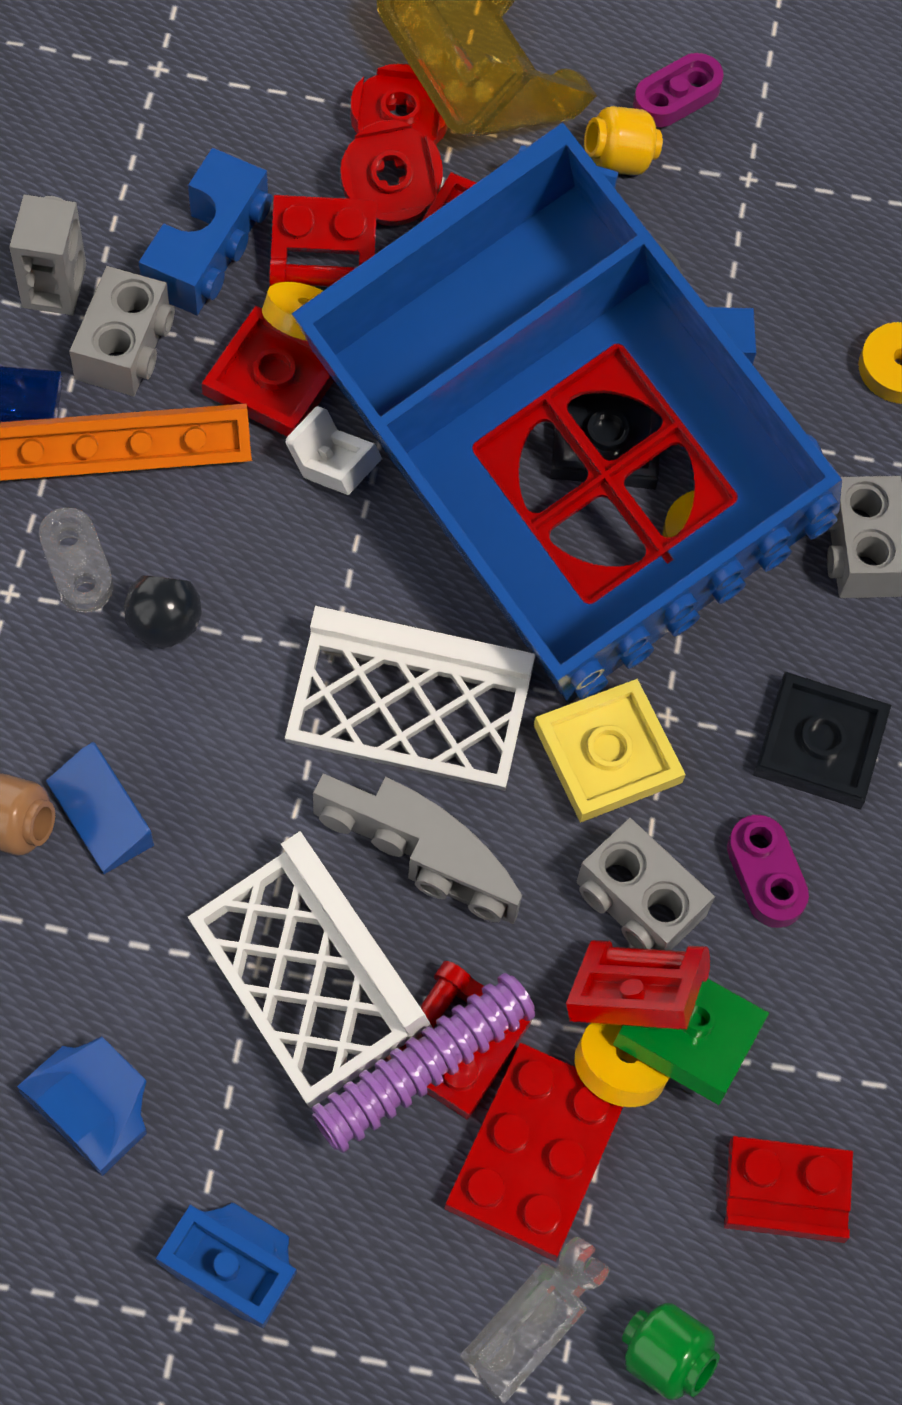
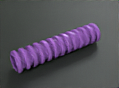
(423, 1062)

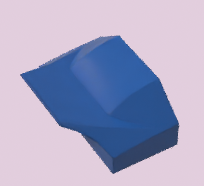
(90, 1100)
(230, 1260)

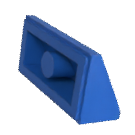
(100, 809)

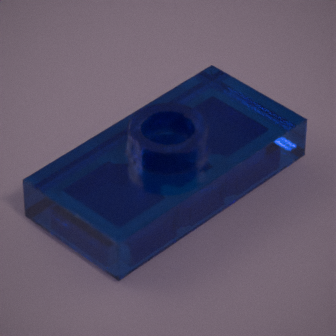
(29, 394)

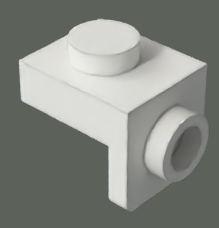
(329, 454)

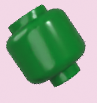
(670, 1351)

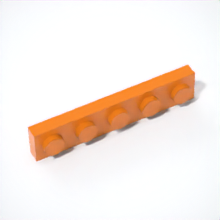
(124, 442)

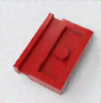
(788, 1189)

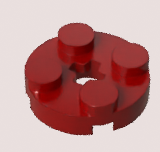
(391, 87)
(408, 150)

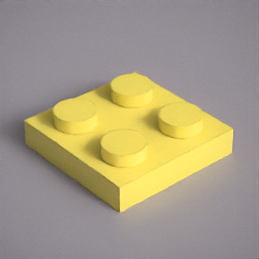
(609, 750)

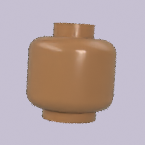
(24, 815)

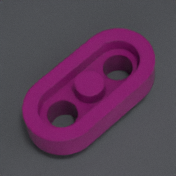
(669, 92)
(767, 867)

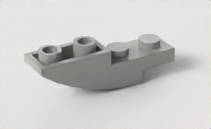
(442, 850)

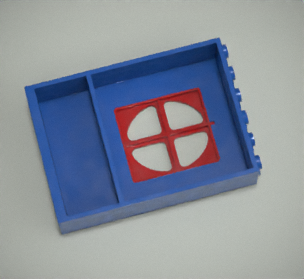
(500, 320)

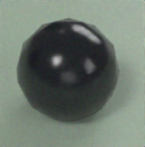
(162, 610)

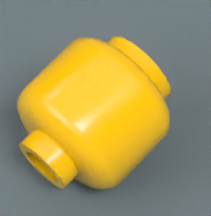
(623, 140)

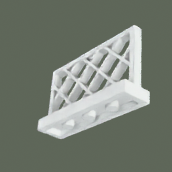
(419, 651)
(358, 953)

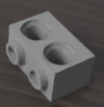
(48, 254)
(112, 329)
(870, 537)
(655, 881)

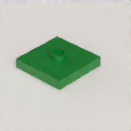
(710, 1048)

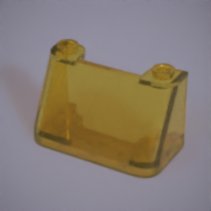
(478, 68)

